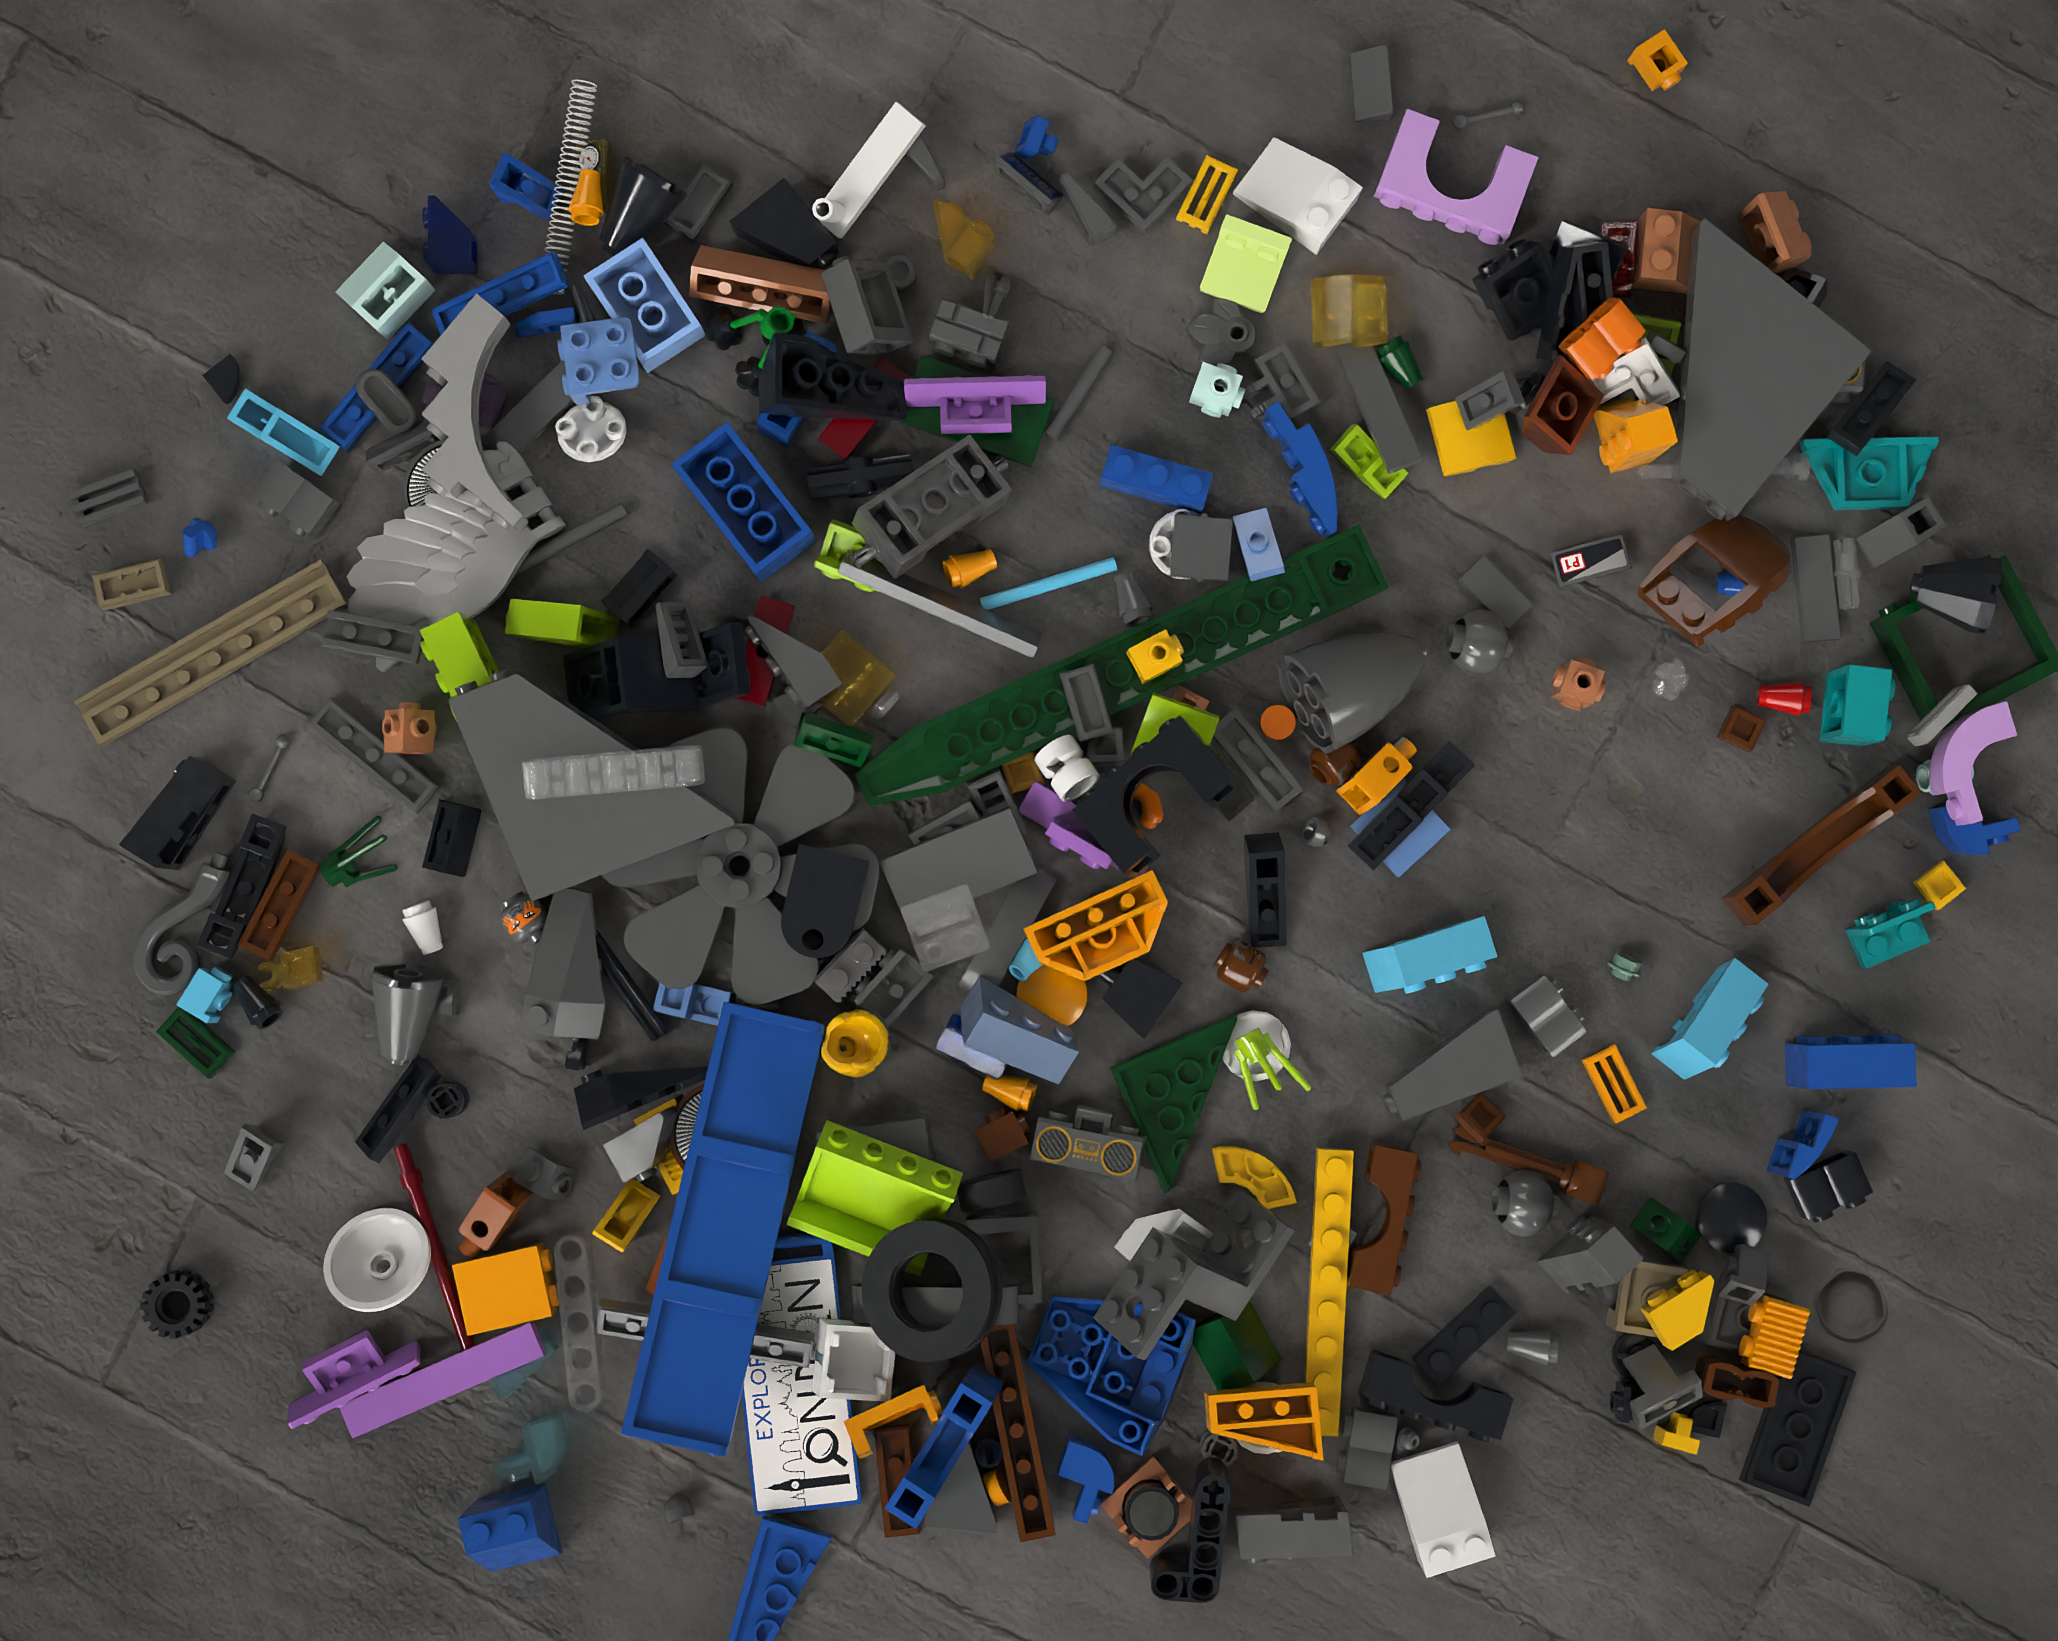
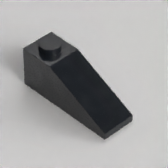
(1265, 889)

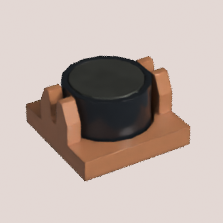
(1151, 1507)

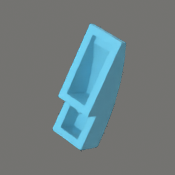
(283, 432)

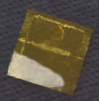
(1349, 310)
(861, 677)

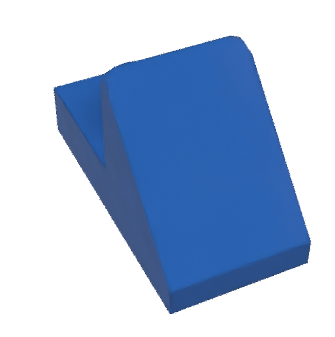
(524, 186)

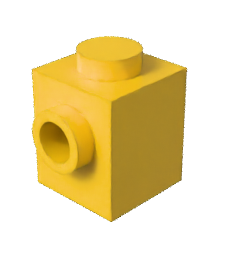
(1155, 655)

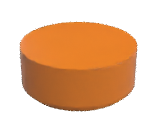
(1277, 722)

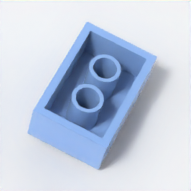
(640, 289)

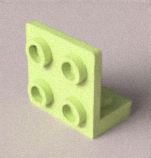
(1245, 264)

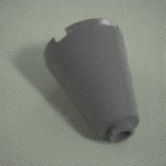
(404, 1008)

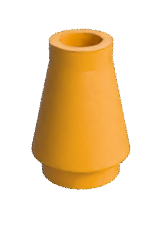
(586, 202)
(967, 567)
(1011, 1090)

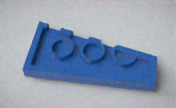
(775, 1576)

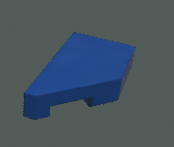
(545, 322)

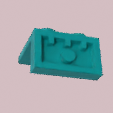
(1889, 933)

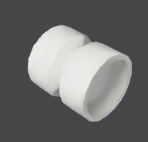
(1069, 771)

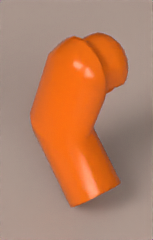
(1151, 806)

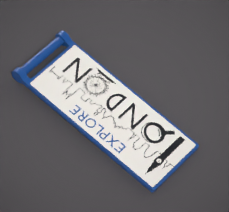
(793, 1437)

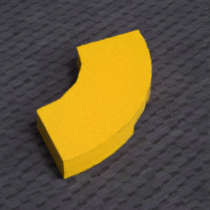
(1254, 1173)

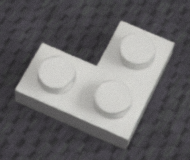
(1642, 373)

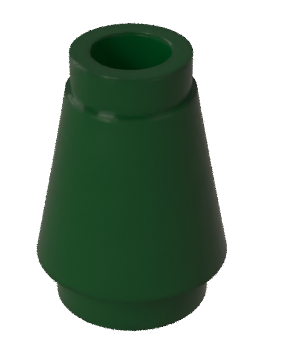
(1400, 361)

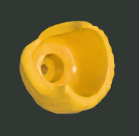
(862, 1039)

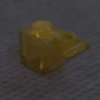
(962, 241)

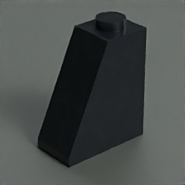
(786, 228)

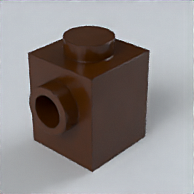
(1002, 1133)

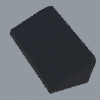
(452, 838)

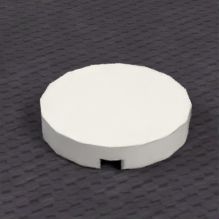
(1266, 1022)

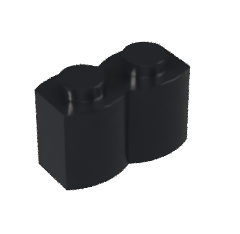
(1828, 1186)

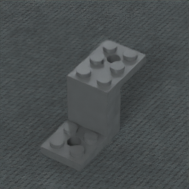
(1172, 1270)

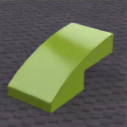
(1362, 458)

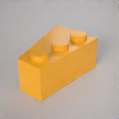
(1268, 1416)

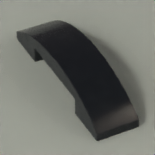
(245, 887)

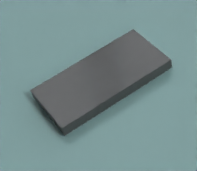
(979, 853)

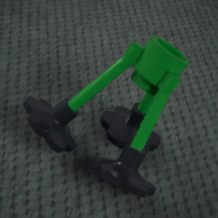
(725, 331)

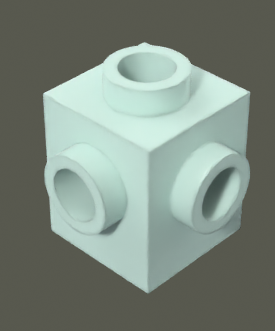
(1222, 378)

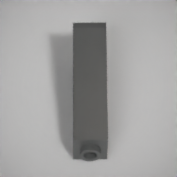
(1459, 1067)

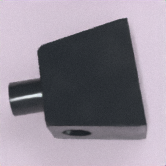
(1139, 994)

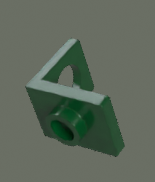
(1665, 1229)

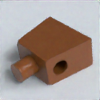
(492, 1215)

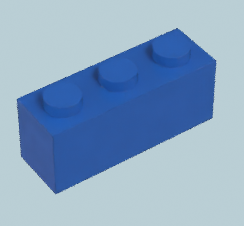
(1155, 479)

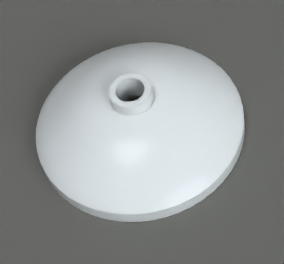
(367, 1246)

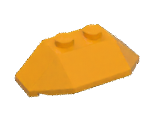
(1101, 929)

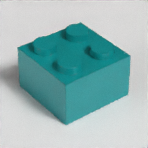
(1856, 705)

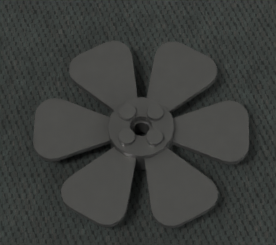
(679, 934)

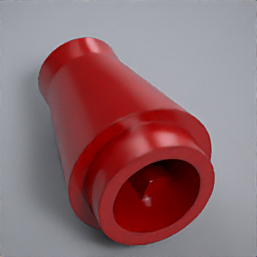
(1786, 697)

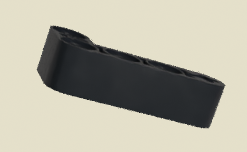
(1202, 1531)

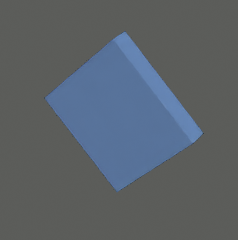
(1416, 844)

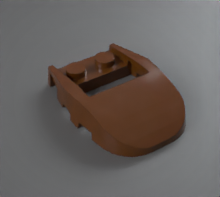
(1740, 547)

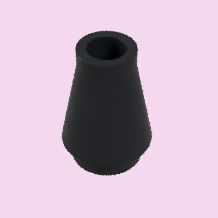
(257, 1003)

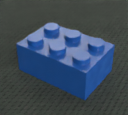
(1850, 1062)

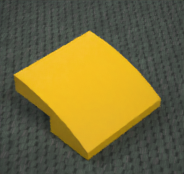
(1465, 449)

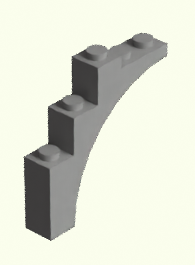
(461, 360)

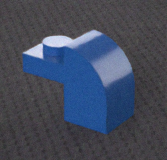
(1970, 838)
(1091, 1467)

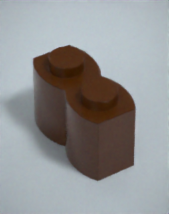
(1736, 1381)

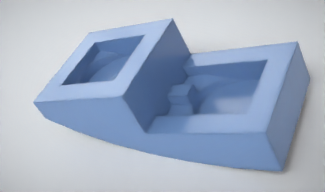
(693, 1003)

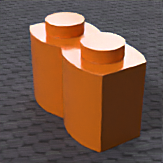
(1602, 339)

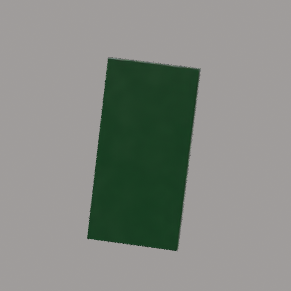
(1027, 420)

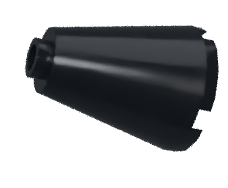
(637, 206)

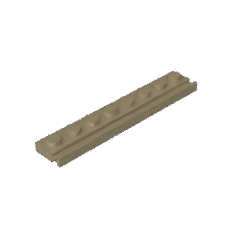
(211, 653)

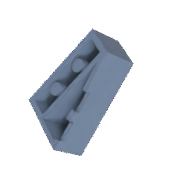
(1016, 1032)

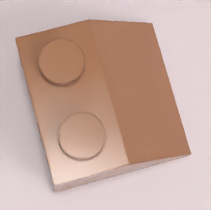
(1774, 231)
(1663, 250)

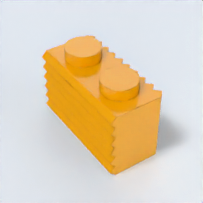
(1774, 1336)

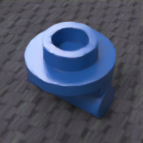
(197, 536)

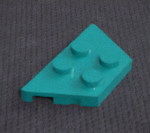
(1874, 480)

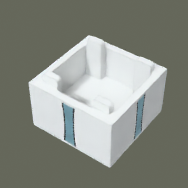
(851, 1362)

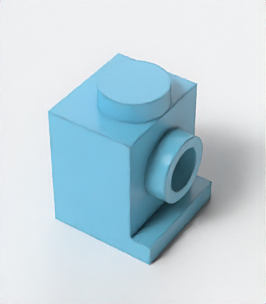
(207, 994)

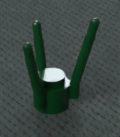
(341, 864)

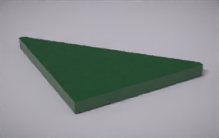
(1168, 1091)

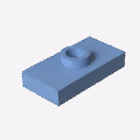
(1258, 544)

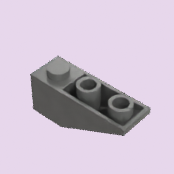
(801, 666)

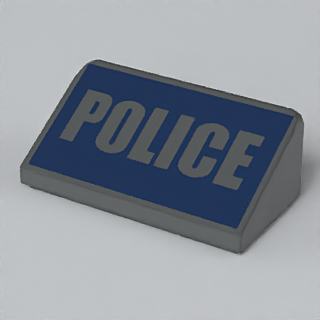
(1028, 182)

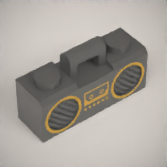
(1104, 1152)

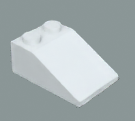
(1298, 193)
(1441, 1509)

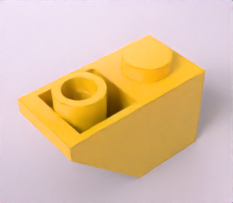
(1682, 1310)

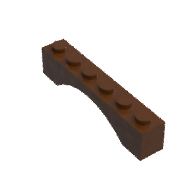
(1799, 860)

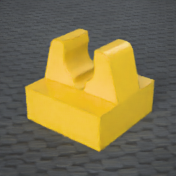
(1677, 1434)

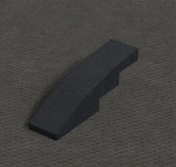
(1411, 805)

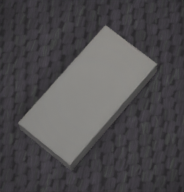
(1941, 715)

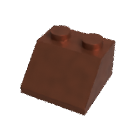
(1561, 409)

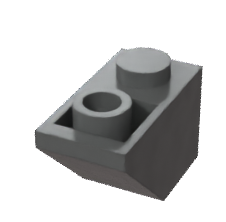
(1900, 532)

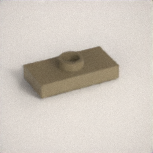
(132, 584)

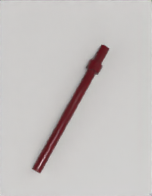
(412, 1179)

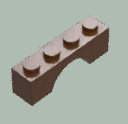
(1375, 1263)

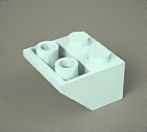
(385, 290)

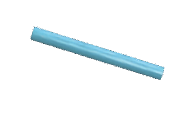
(1048, 584)

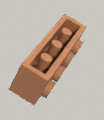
(759, 283)

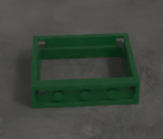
(1912, 677)

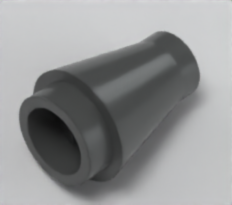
(1132, 602)
(1534, 1345)

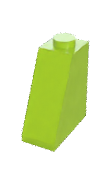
(559, 623)

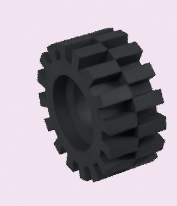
(156, 1310)

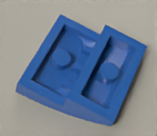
(1809, 1140)

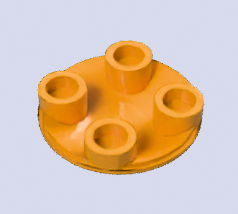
(1054, 994)

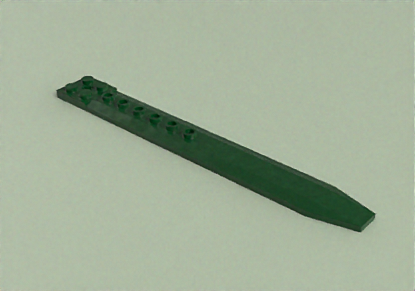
(1036, 708)

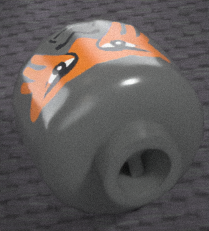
(523, 918)

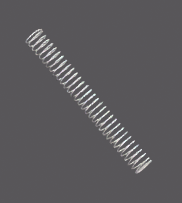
(571, 168)

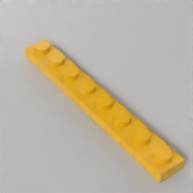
(1328, 1281)

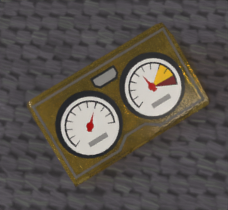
(598, 159)

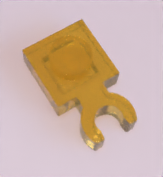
(297, 969)

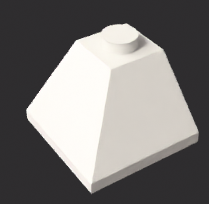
(1171, 1222)

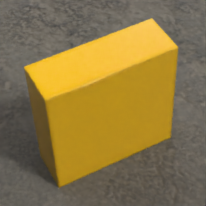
(1939, 885)

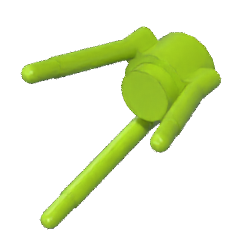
(1254, 1047)

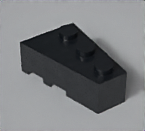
(1576, 290)
(179, 814)

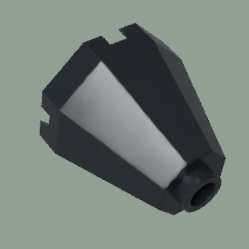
(1960, 591)

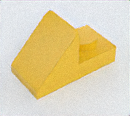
(626, 1215)

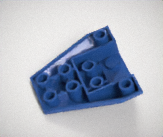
(1102, 1378)

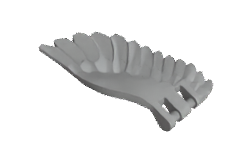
(449, 553)

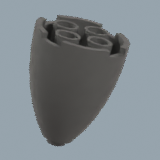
(1349, 684)

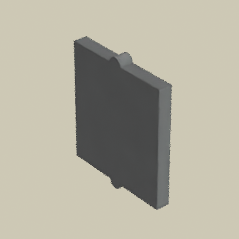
(1201, 547)

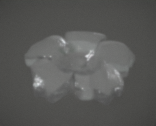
(1670, 680)

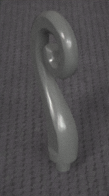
(205, 891)

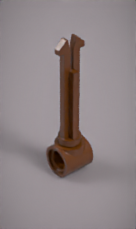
(1577, 1179)

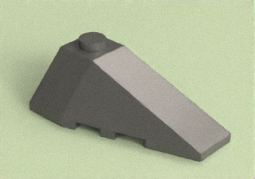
(565, 980)

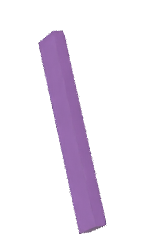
(443, 1379)

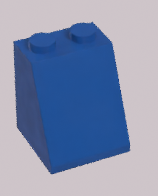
(510, 1528)

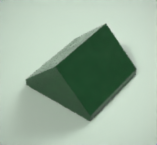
(1234, 1350)

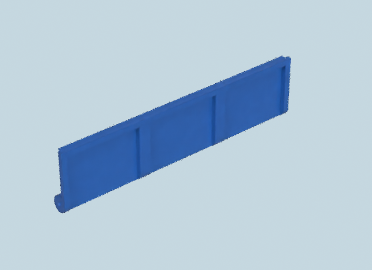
(724, 1230)

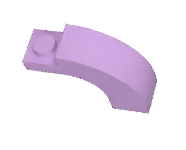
(1956, 753)

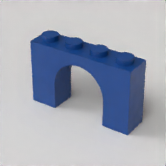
(944, 1446)

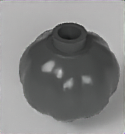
(1478, 642)
(1524, 1202)

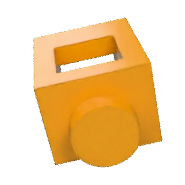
(1660, 51)

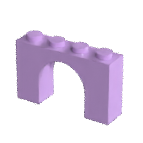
(1407, 185)

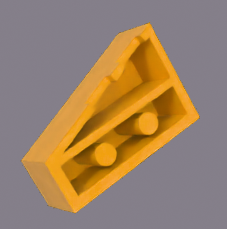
(1633, 432)

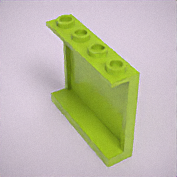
(867, 1188)

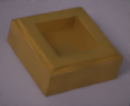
(1022, 773)

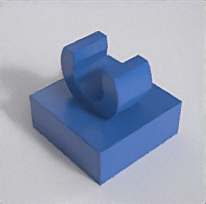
(1035, 140)

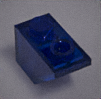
(450, 242)

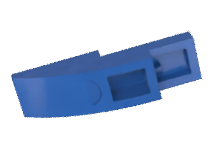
(1314, 481)

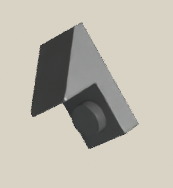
(252, 1156)

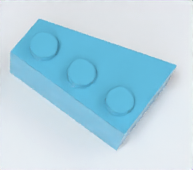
(1431, 956)
(1713, 1020)

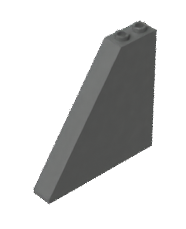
(1751, 374)
(568, 837)

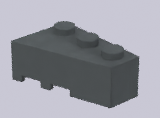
(1589, 1253)
(1293, 1530)

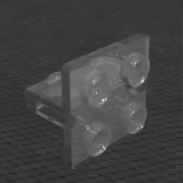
(945, 927)

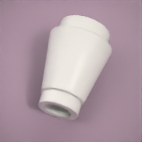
(423, 925)

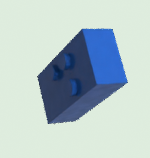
(744, 502)

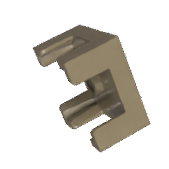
(1635, 1289)

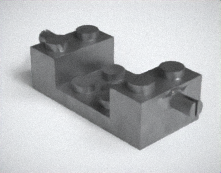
(902, 526)

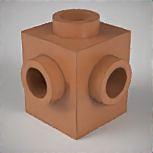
(1570, 692)
(409, 729)

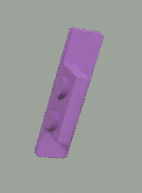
(975, 402)
(1064, 826)
(348, 1372)

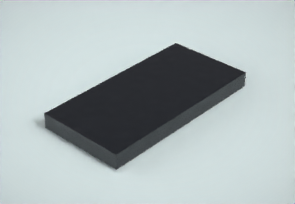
(1799, 1429)

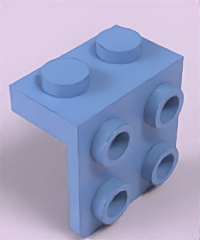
(598, 358)

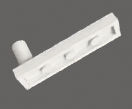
(868, 170)

